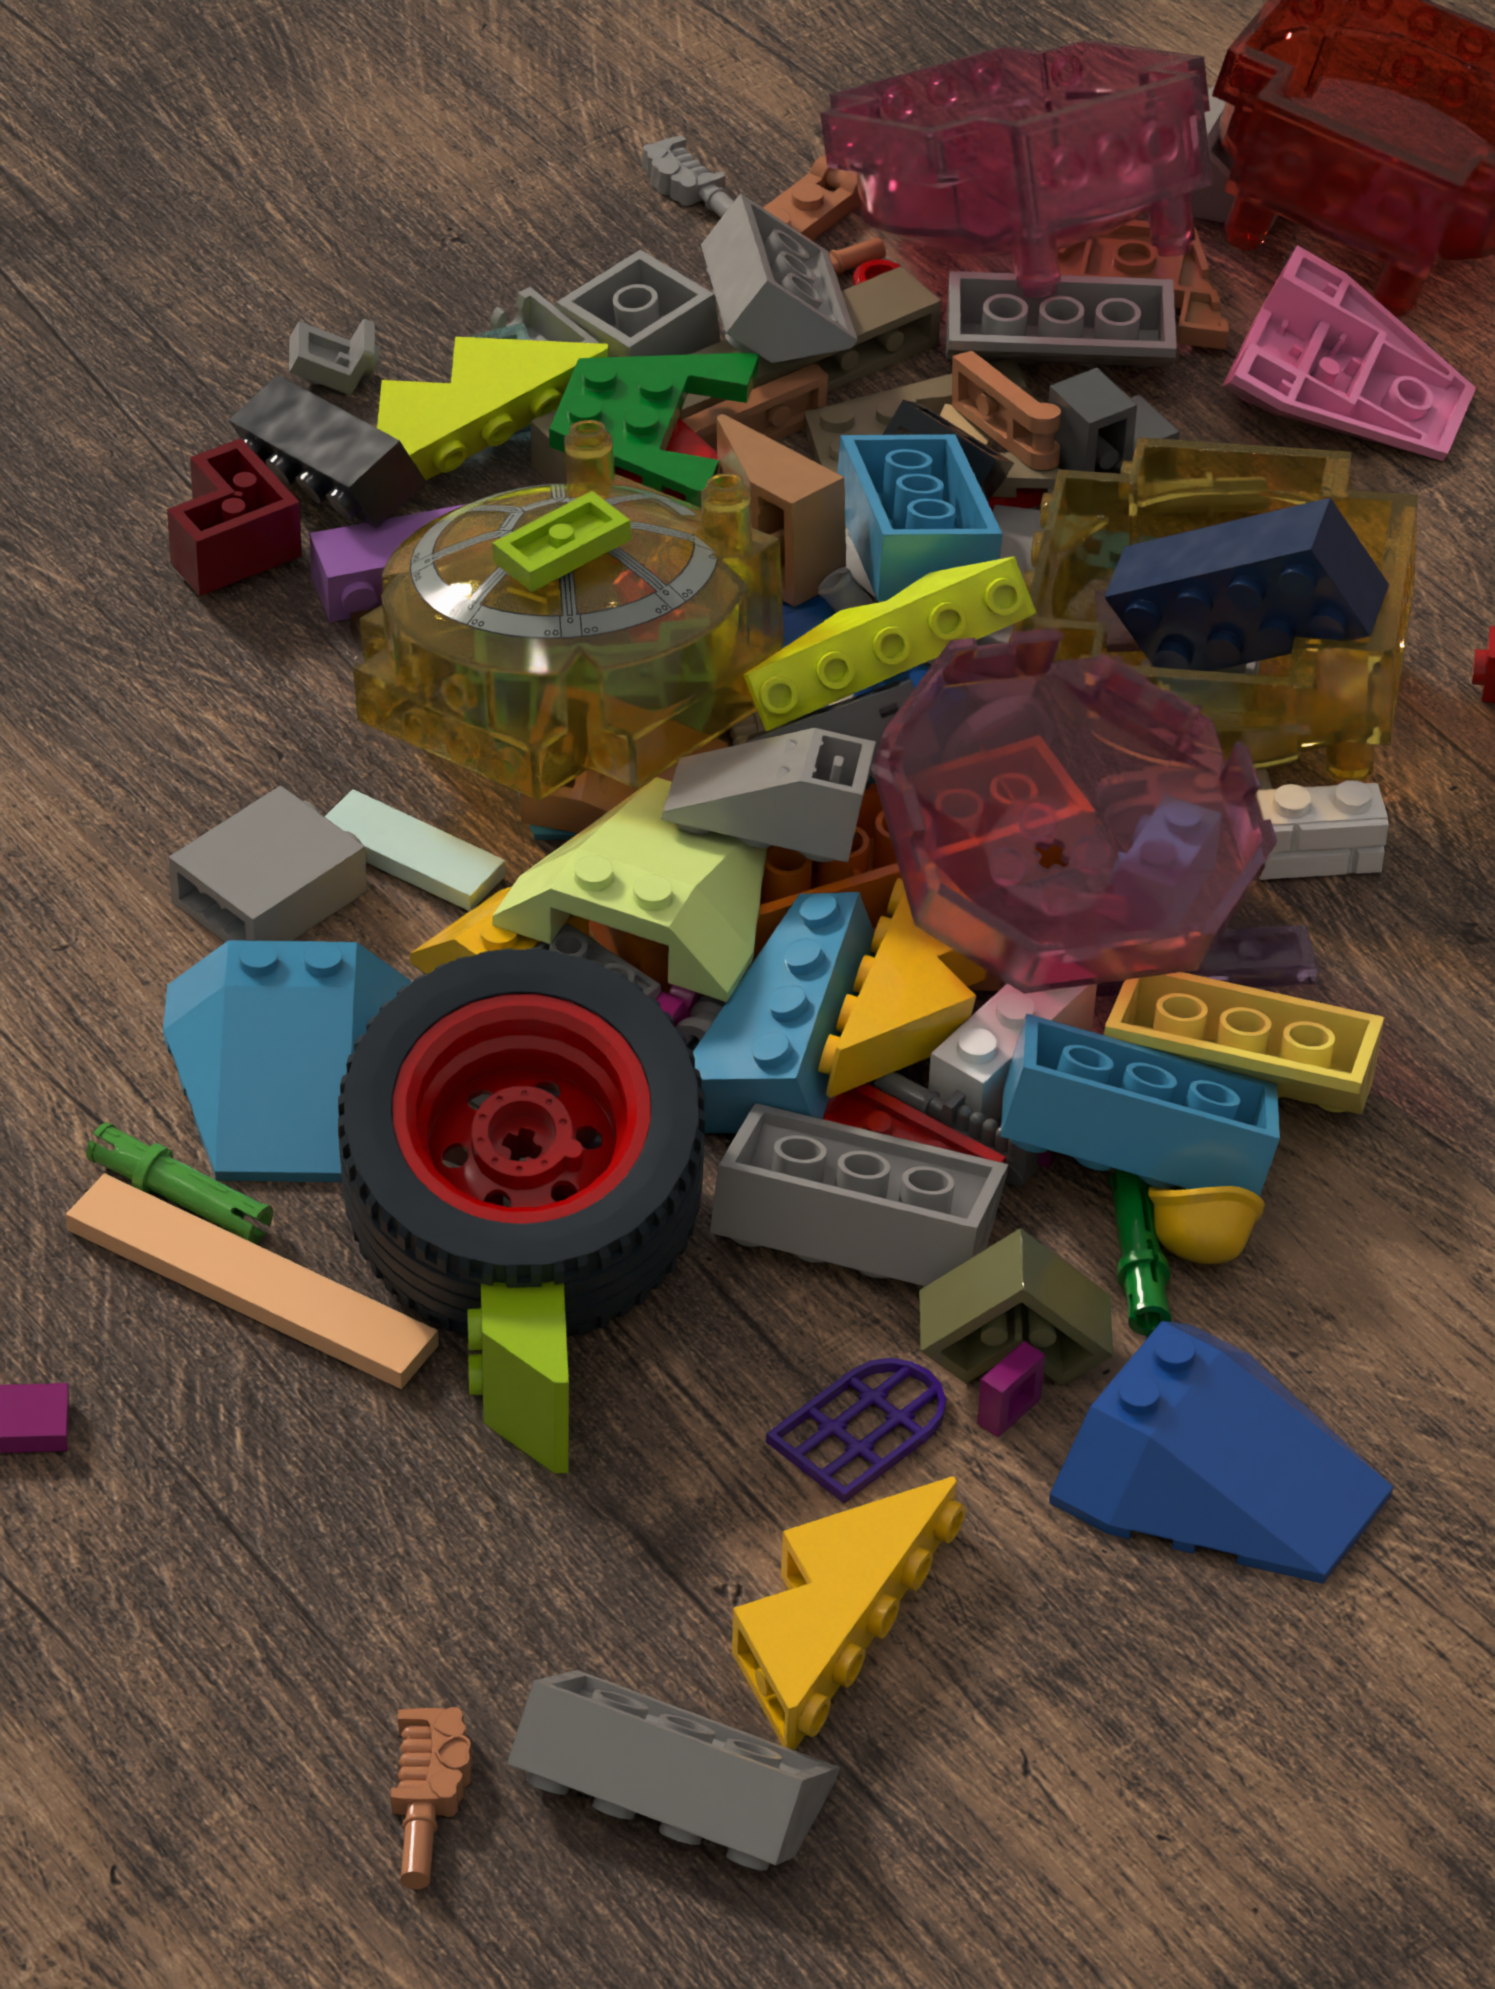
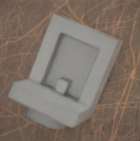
(333, 360)

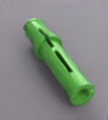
(157, 1172)

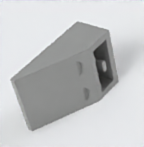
(777, 791)

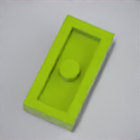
(562, 541)

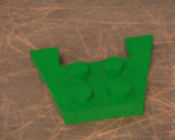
(641, 405)

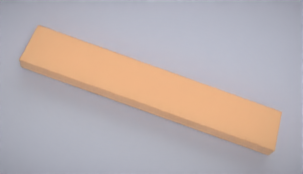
(253, 1280)

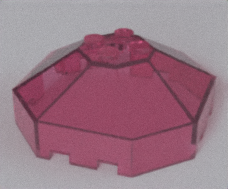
(1078, 756)

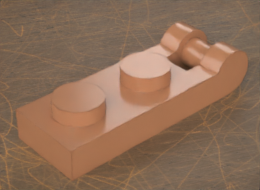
(810, 203)
(1006, 411)

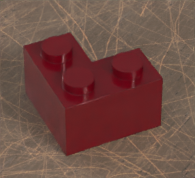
(235, 523)

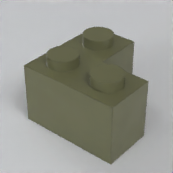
(1010, 1297)

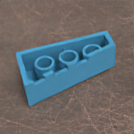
(781, 1013)

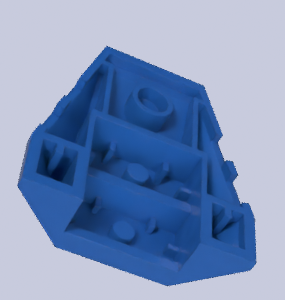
(1217, 1458)

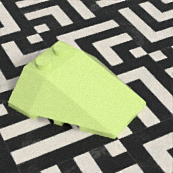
(654, 883)

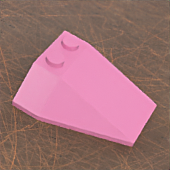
(1347, 364)

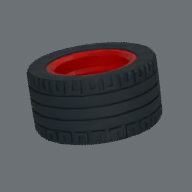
(505, 1031)

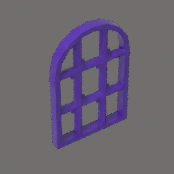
(865, 1446)

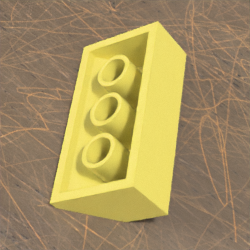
(1300, 1044)

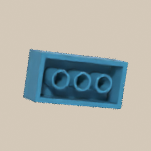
(913, 508)
(1138, 1109)

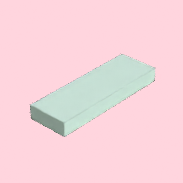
(419, 851)

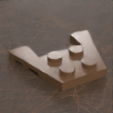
(1129, 254)

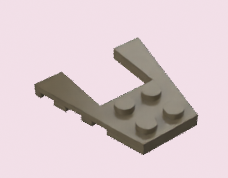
(873, 413)

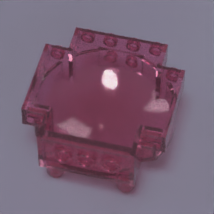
(1028, 151)

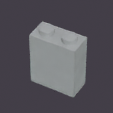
(268, 871)

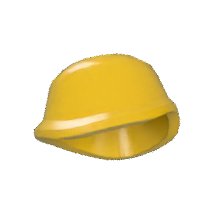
(1205, 1222)

